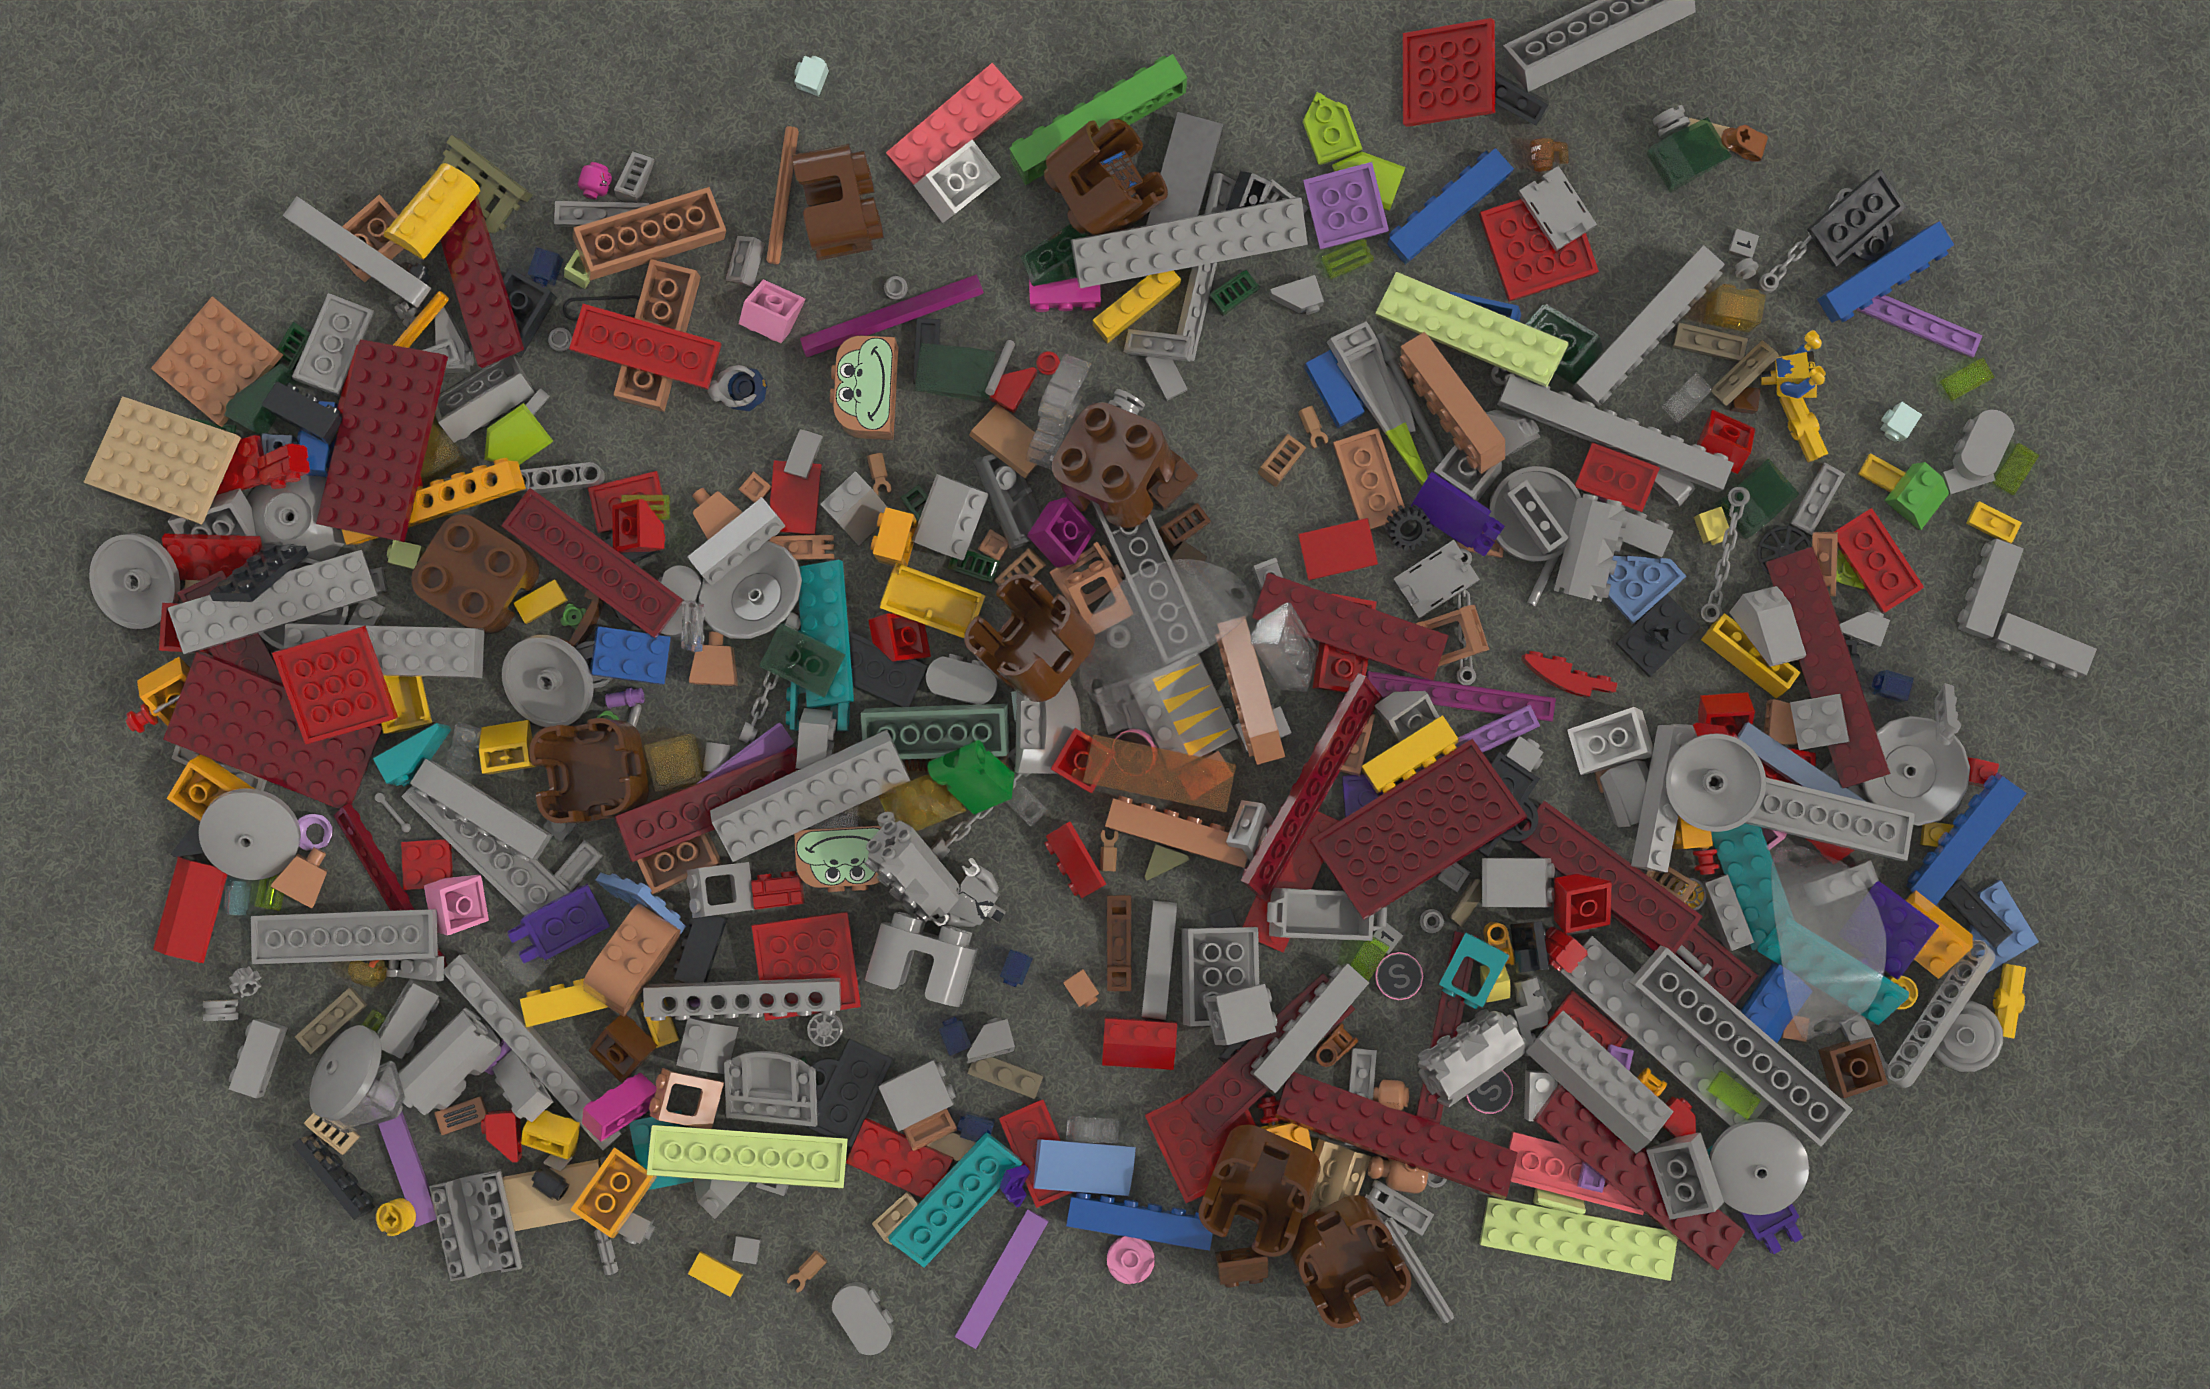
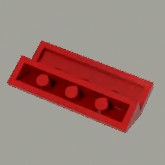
(190, 910)

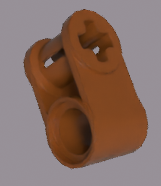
(1745, 142)
(1335, 1045)

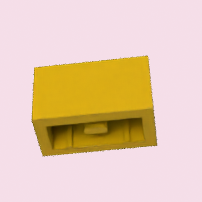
(505, 747)
(552, 1134)

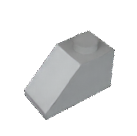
(1299, 295)
(1866, 628)
(992, 1041)

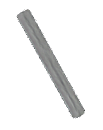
(1419, 1272)

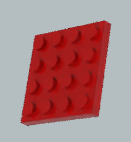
(1449, 72)
(1526, 256)
(335, 685)
(807, 950)
(1188, 1146)

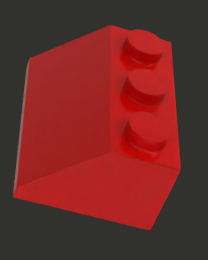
(1074, 860)
(1139, 1043)

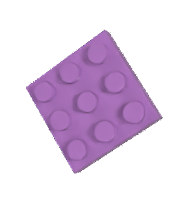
(1345, 205)

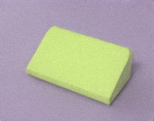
(1558, 1202)

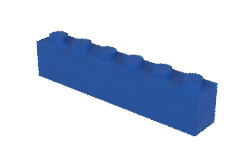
(1450, 205)
(1885, 272)
(1966, 838)
(1137, 1221)

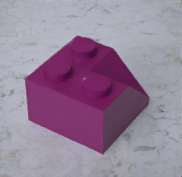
(1061, 532)

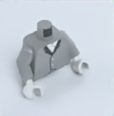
(975, 901)

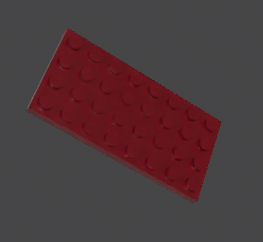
(382, 440)
(252, 727)
(1418, 829)

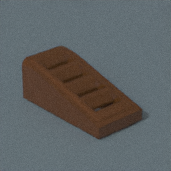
(1169, 539)

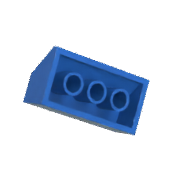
(1769, 1004)

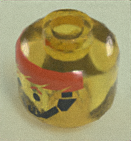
(368, 972)

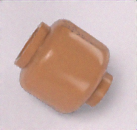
(1392, 1094)

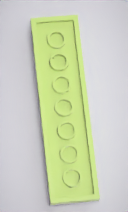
(1472, 329)
(747, 1156)
(1578, 1238)

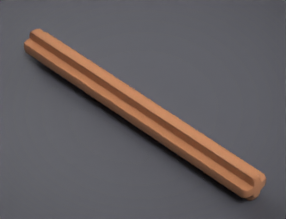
(782, 195)

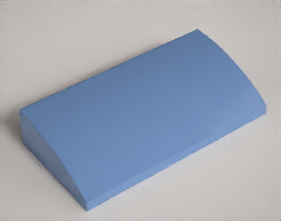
(1083, 1167)

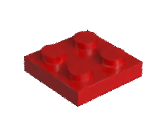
(425, 862)

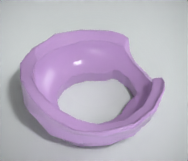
(305, 822)

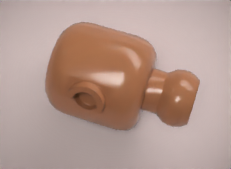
(1398, 1175)

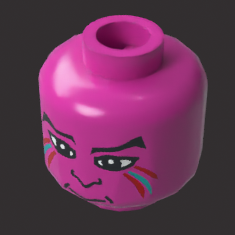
(594, 180)

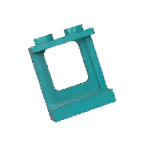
(840, 711)
(1483, 953)

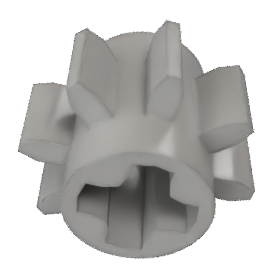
(245, 982)

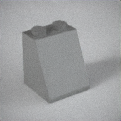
(855, 508)
(1517, 882)
(1241, 1014)
(917, 1094)

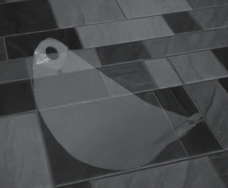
(1158, 624)
(1826, 938)

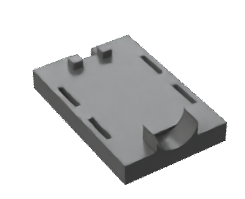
(1557, 208)
(1436, 579)

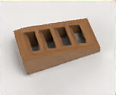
(1272, 476)
(1021, 559)
(1675, 875)

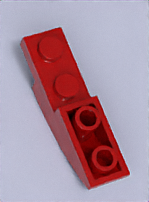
(1558, 674)

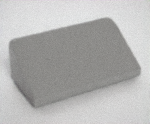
(745, 261)

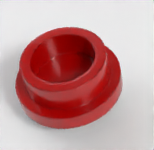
(1047, 363)

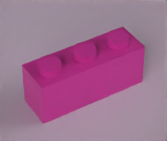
(1064, 296)
(618, 1106)

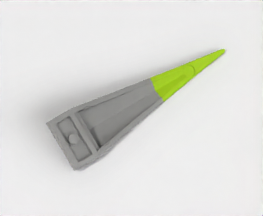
(1365, 369)

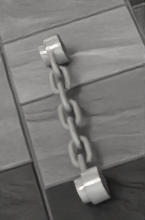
(1763, 286)
(1732, 496)
(1459, 675)
(749, 732)
(941, 848)

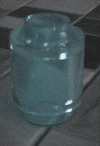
(237, 898)

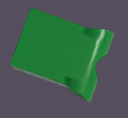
(973, 776)

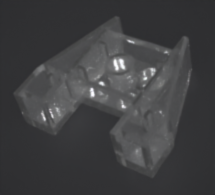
(1057, 410)

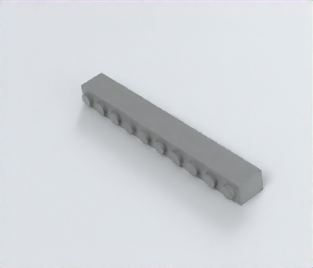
(1615, 433)
(523, 1040)

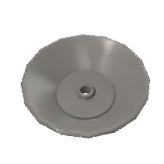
(302, 499)
(731, 601)
(1938, 771)

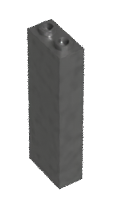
(1187, 167)

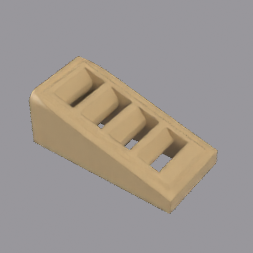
(319, 1130)

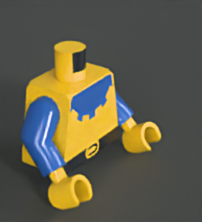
(1796, 373)

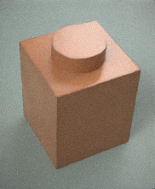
(1082, 988)

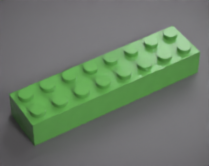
(1126, 101)

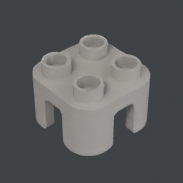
(950, 951)

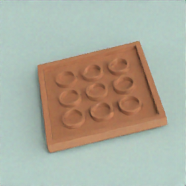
(215, 359)

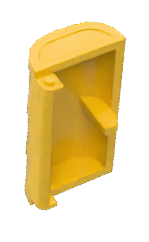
(433, 210)
(931, 600)
(410, 704)

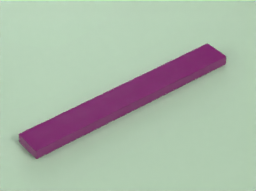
(892, 315)
(1465, 696)

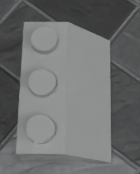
(227, 515)
(950, 517)
(1685, 1176)

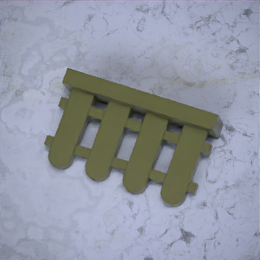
(490, 186)

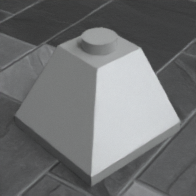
(1406, 712)
(717, 1194)

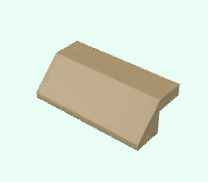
(1339, 1176)
(533, 1209)

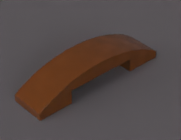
(588, 621)
(1118, 942)

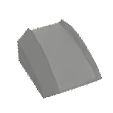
(1625, 792)

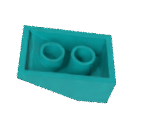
(404, 760)
(641, 1136)

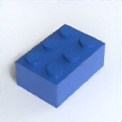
(629, 656)

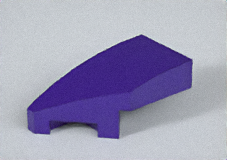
(1012, 1184)

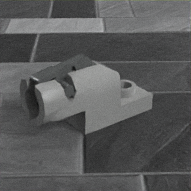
(1532, 1007)

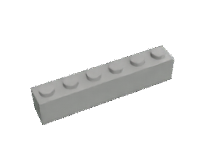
(481, 809)
(1657, 816)
(1309, 1027)

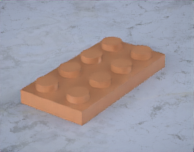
(1368, 477)

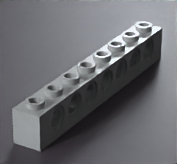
(656, 1009)

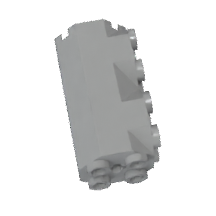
(1591, 548)
(912, 871)
(1472, 1057)
(439, 1069)

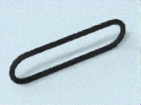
(596, 298)

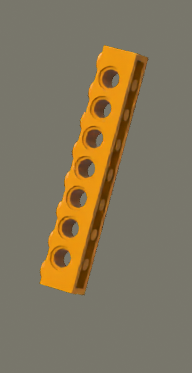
(508, 482)

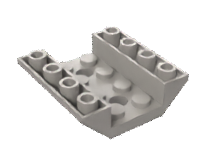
(476, 1225)

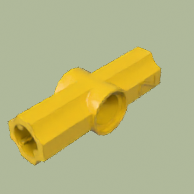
(1804, 427)
(2009, 998)

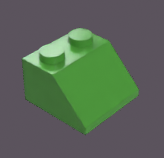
(1918, 494)

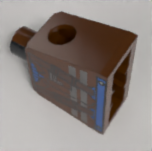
(1120, 167)

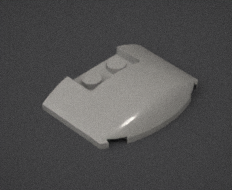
(1044, 729)
(770, 1088)

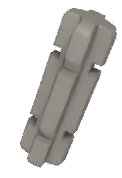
(606, 1252)

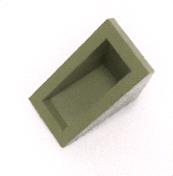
(1163, 860)

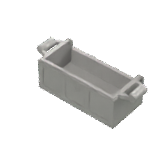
(1319, 915)

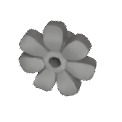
(407, 313)

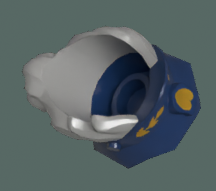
(739, 388)

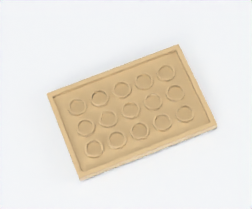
(162, 460)

